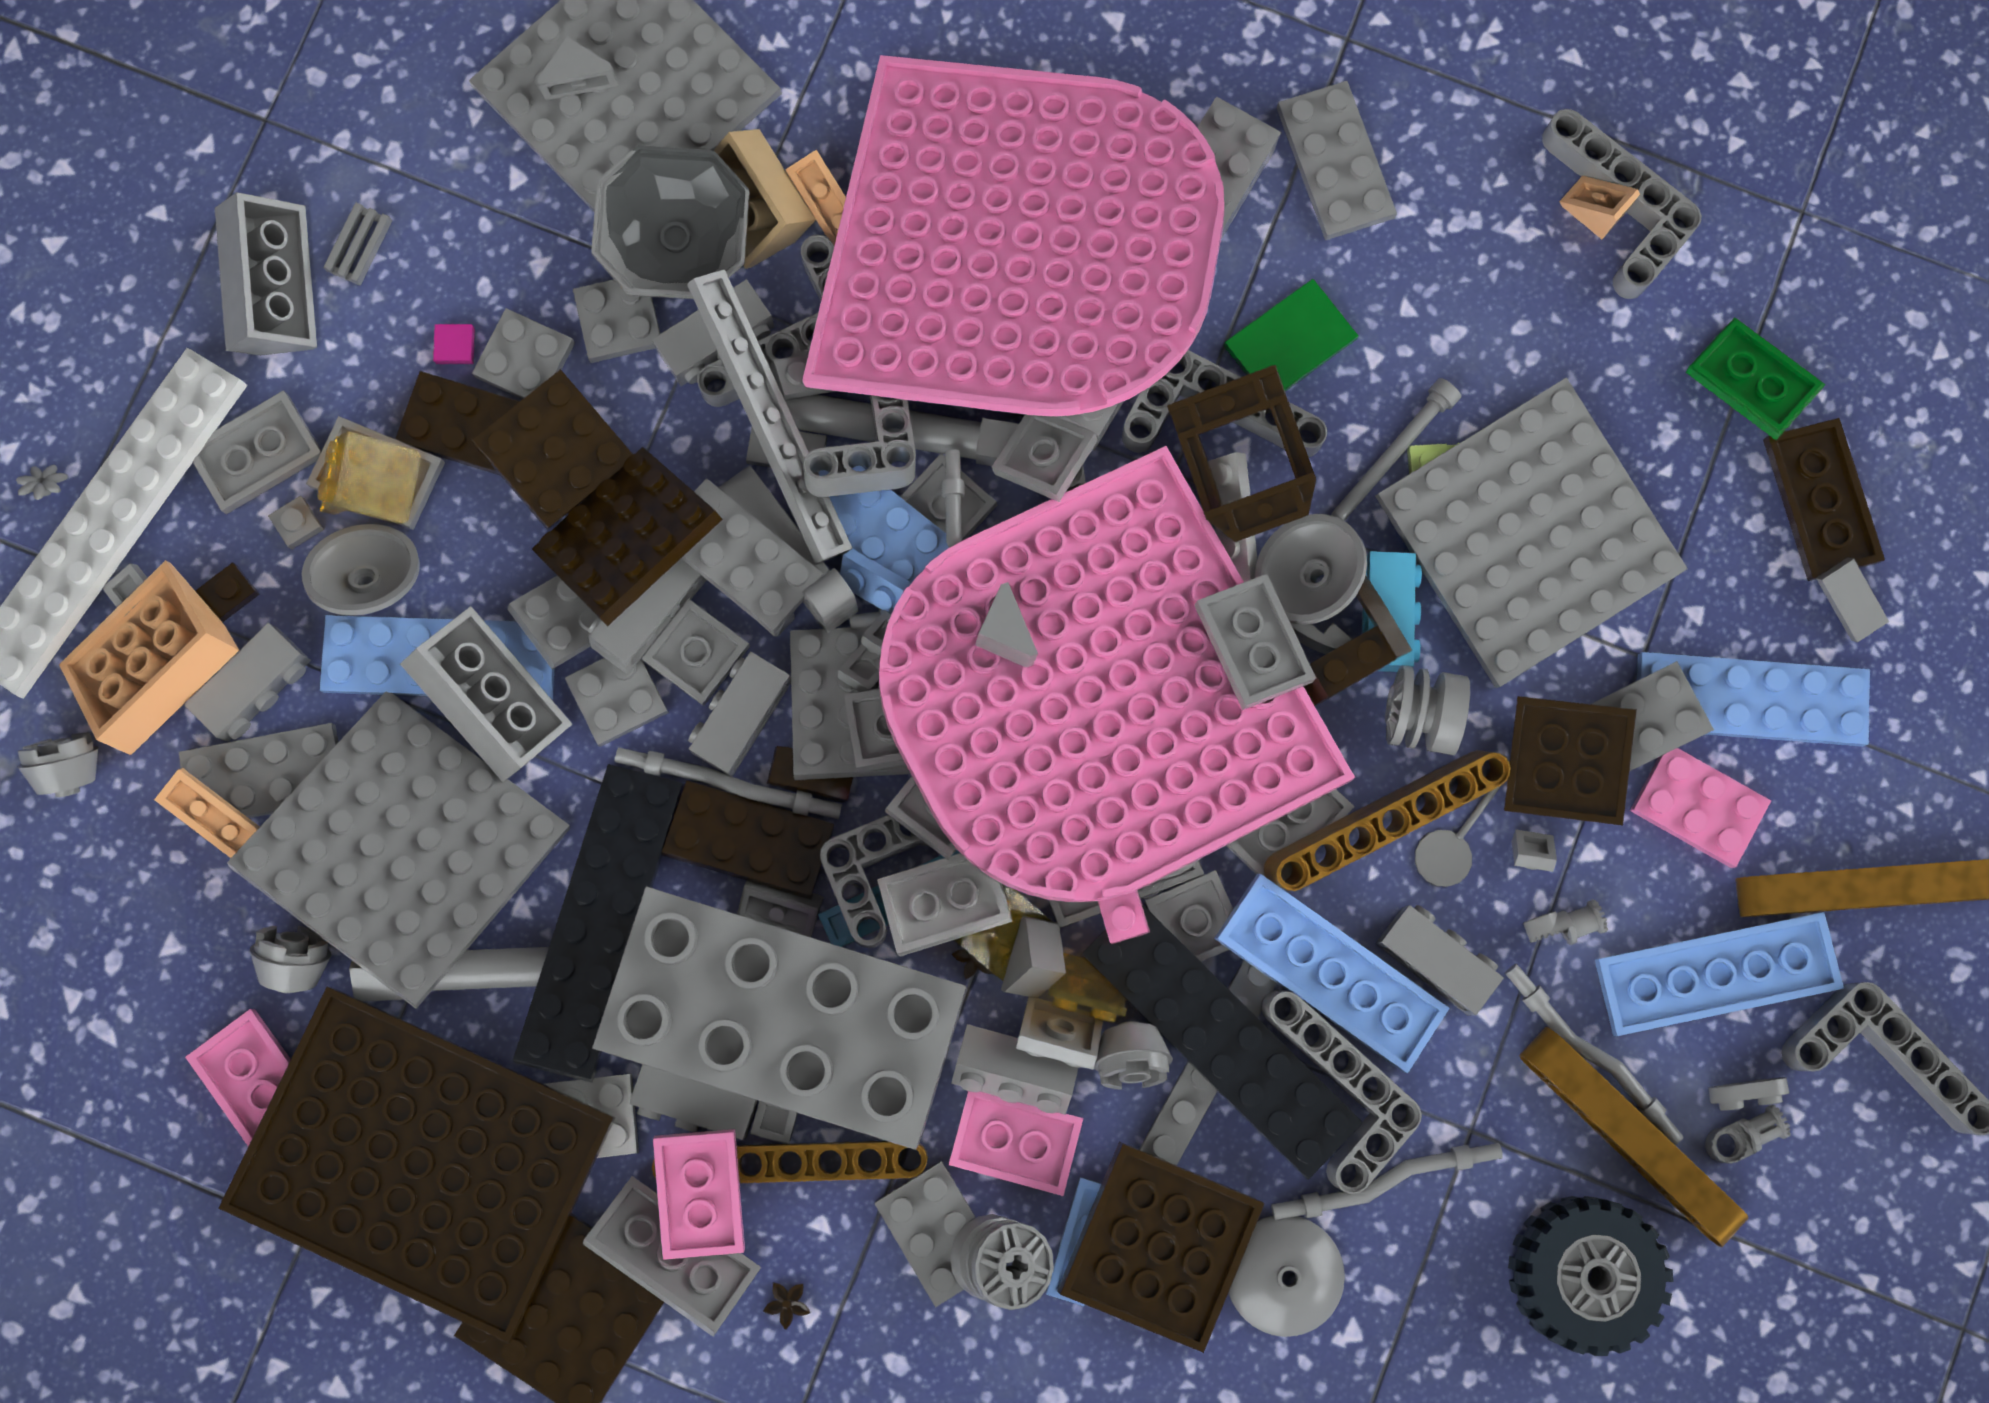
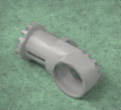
(1571, 924)
(1749, 1135)

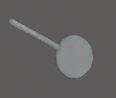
(1445, 856)

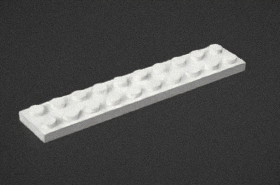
(111, 516)

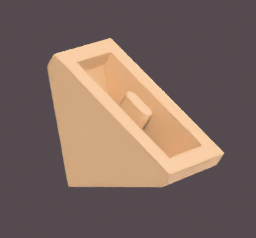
(1598, 203)

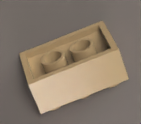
(775, 206)

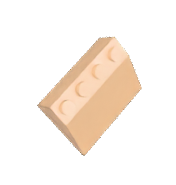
(149, 662)

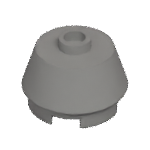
(59, 764)
(289, 959)
(1132, 1055)

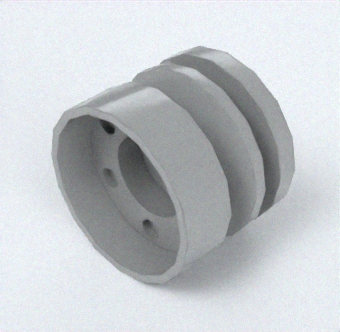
(1419, 709)
(982, 1255)

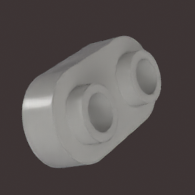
(1764, 1090)

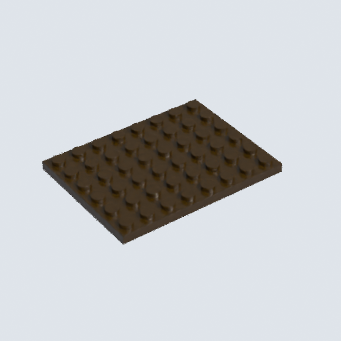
(417, 1164)

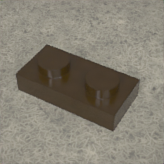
(227, 592)

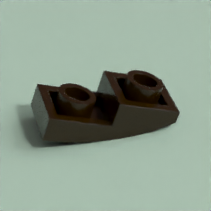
(782, 776)

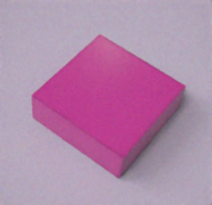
(454, 344)

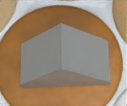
(574, 71)
(1006, 631)
(1035, 958)

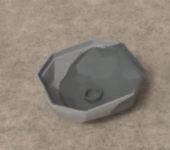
(669, 220)

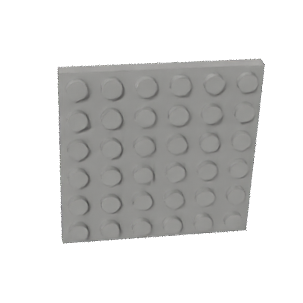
(674, 74)
(1531, 532)
(399, 848)

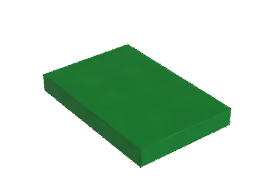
(1293, 335)
(1755, 378)

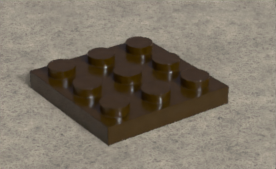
(552, 449)
(1570, 760)

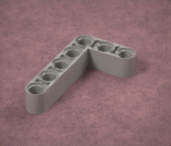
(1655, 218)
(793, 337)
(1187, 385)
(874, 455)
(830, 596)
(853, 871)
(1895, 1050)
(1351, 1081)

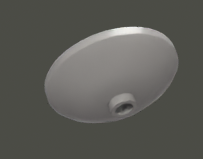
(1303, 552)
(360, 569)
(1258, 1284)

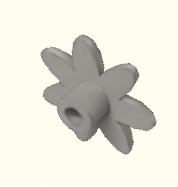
(41, 482)

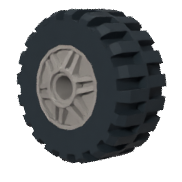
(1624, 1283)

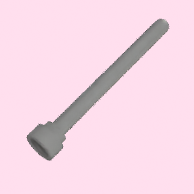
(1441, 397)

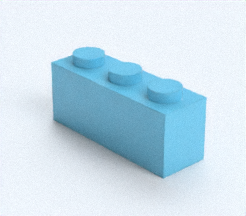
(1395, 581)

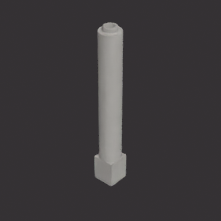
(930, 431)
(472, 971)

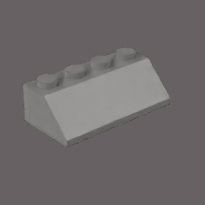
(265, 275)
(486, 693)

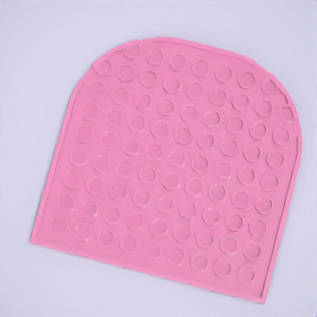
(1017, 242)
(1125, 730)

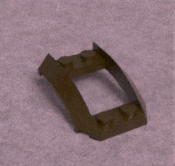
(1224, 406)
(1362, 654)

